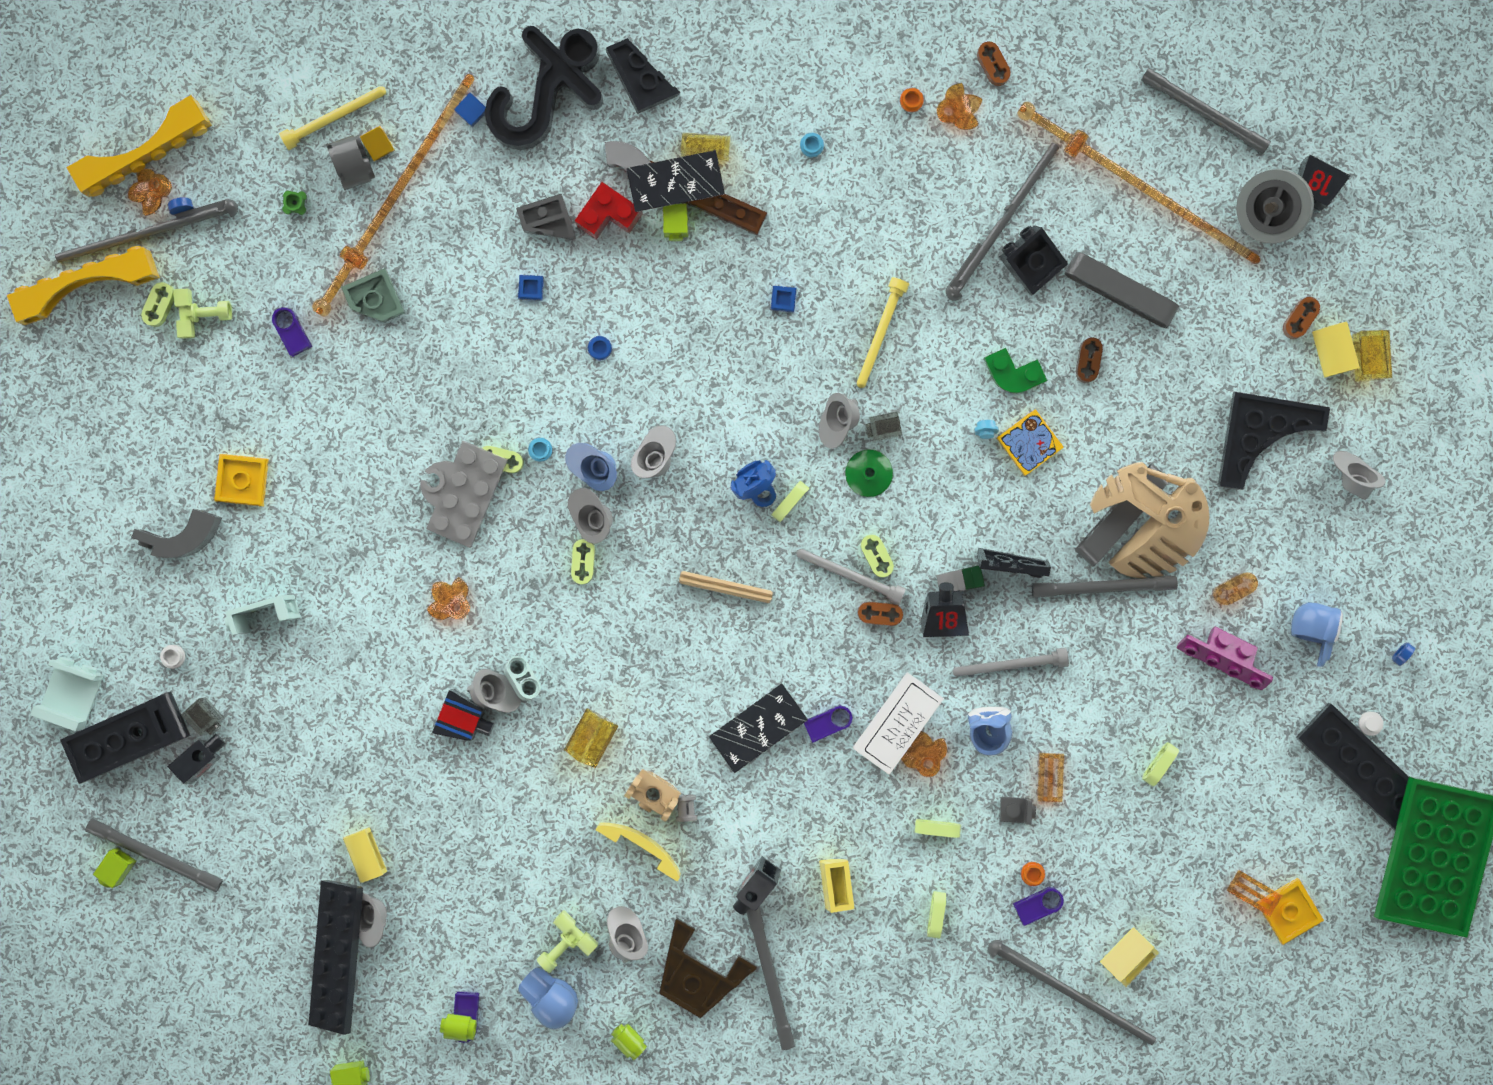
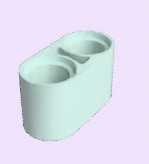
(518, 680)

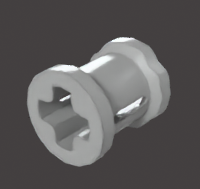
(686, 808)

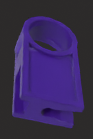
(294, 336)
(822, 725)
(1032, 908)
(467, 1005)

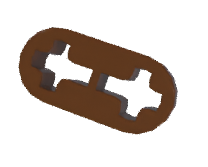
(1095, 360)

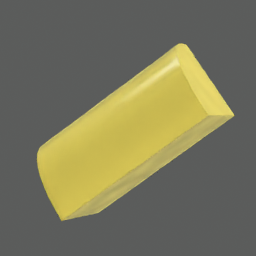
(1335, 349)
(365, 855)
(836, 885)
(1129, 957)

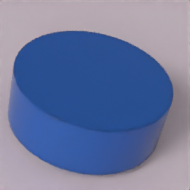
(180, 205)
(599, 348)
(1403, 653)

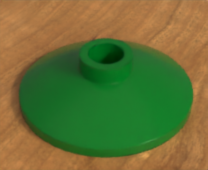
(857, 478)

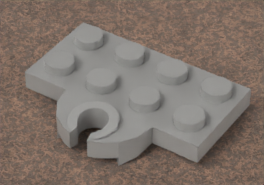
(463, 492)

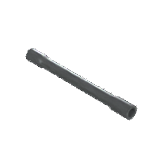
(1162, 84)
(1156, 583)
(199, 876)
(783, 1027)

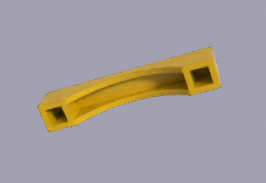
(181, 123)
(38, 301)

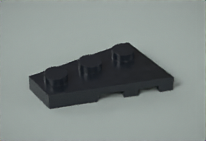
(639, 78)
(1012, 563)

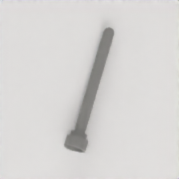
(893, 593)
(1057, 658)

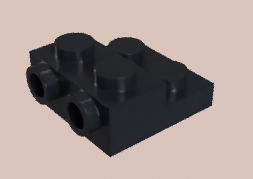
(1033, 258)

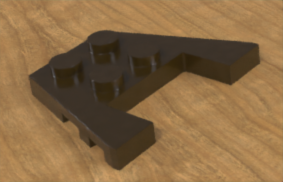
(692, 982)

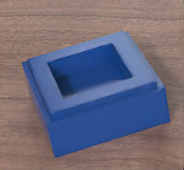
(470, 109)
(530, 287)
(783, 299)

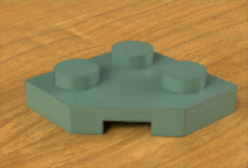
(374, 296)

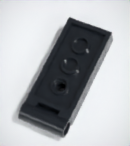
(117, 739)

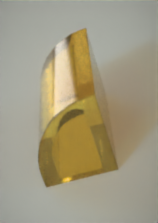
(698, 143)
(1373, 355)
(591, 738)

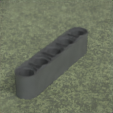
(1121, 290)
(1112, 526)

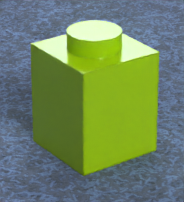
(675, 222)
(114, 868)
(350, 1074)

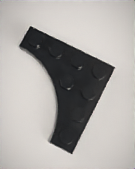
(1258, 423)

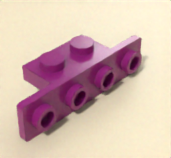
(1228, 655)

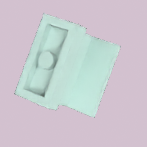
(285, 607)
(69, 694)

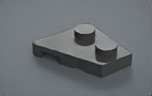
(547, 218)

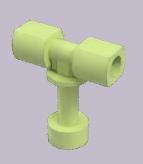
(190, 313)
(571, 937)

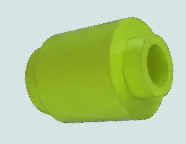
(458, 1027)
(628, 1041)

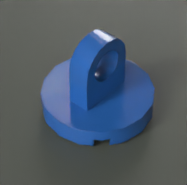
(753, 480)

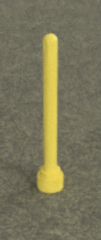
(291, 137)
(897, 288)

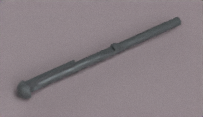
(182, 219)
(979, 251)
(996, 947)

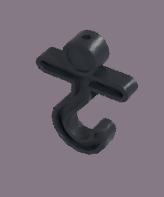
(557, 70)

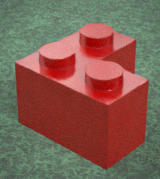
(607, 206)

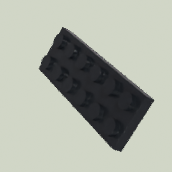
(1356, 762)
(335, 956)

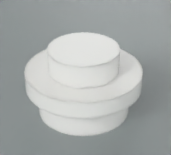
(172, 656)
(1370, 723)

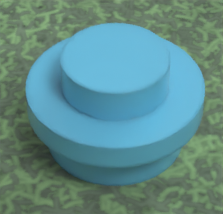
(811, 145)
(986, 429)
(540, 449)

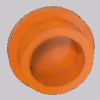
(911, 100)
(1032, 873)

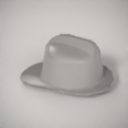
(837, 419)
(654, 453)
(1357, 475)
(590, 515)
(493, 691)
(372, 921)
(626, 935)

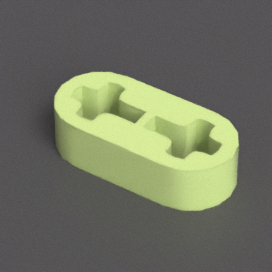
(153, 301)
(508, 455)
(790, 501)
(882, 553)
(576, 562)
(1160, 764)
(937, 828)
(936, 915)

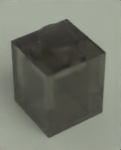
(883, 427)
(203, 717)

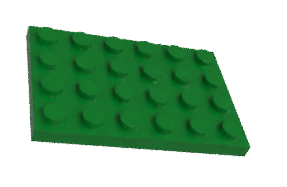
(1437, 857)

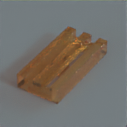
(1041, 766)
(1274, 903)

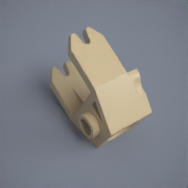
(668, 793)

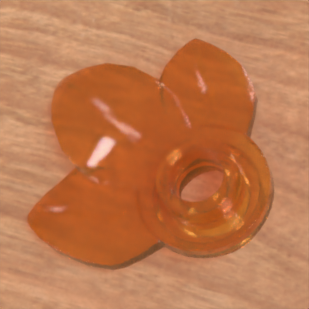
(962, 106)
(146, 190)
(446, 597)
(924, 750)

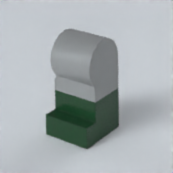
(963, 579)

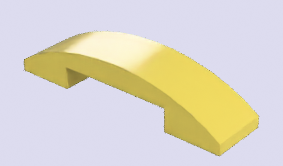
(666, 864)

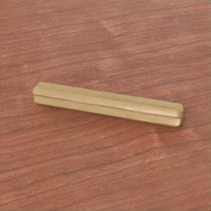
(725, 587)

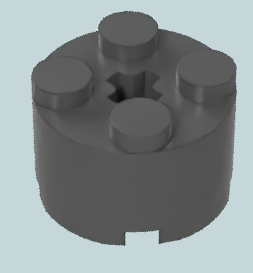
(348, 162)

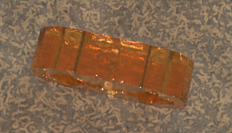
(1232, 583)

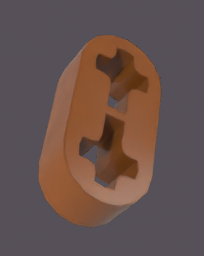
(998, 60)
(1306, 320)
(881, 607)

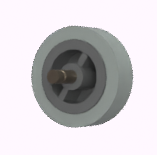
(1275, 206)

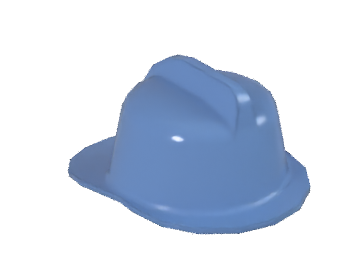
(591, 466)

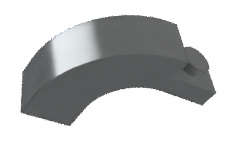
(196, 535)

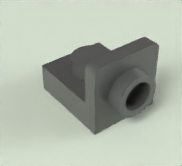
(1017, 810)

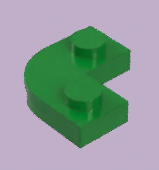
(1010, 378)

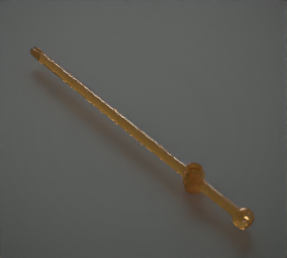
(1077, 143)
(354, 256)

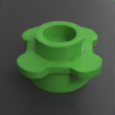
(289, 197)

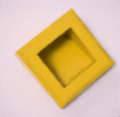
(377, 143)

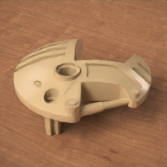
(1160, 540)

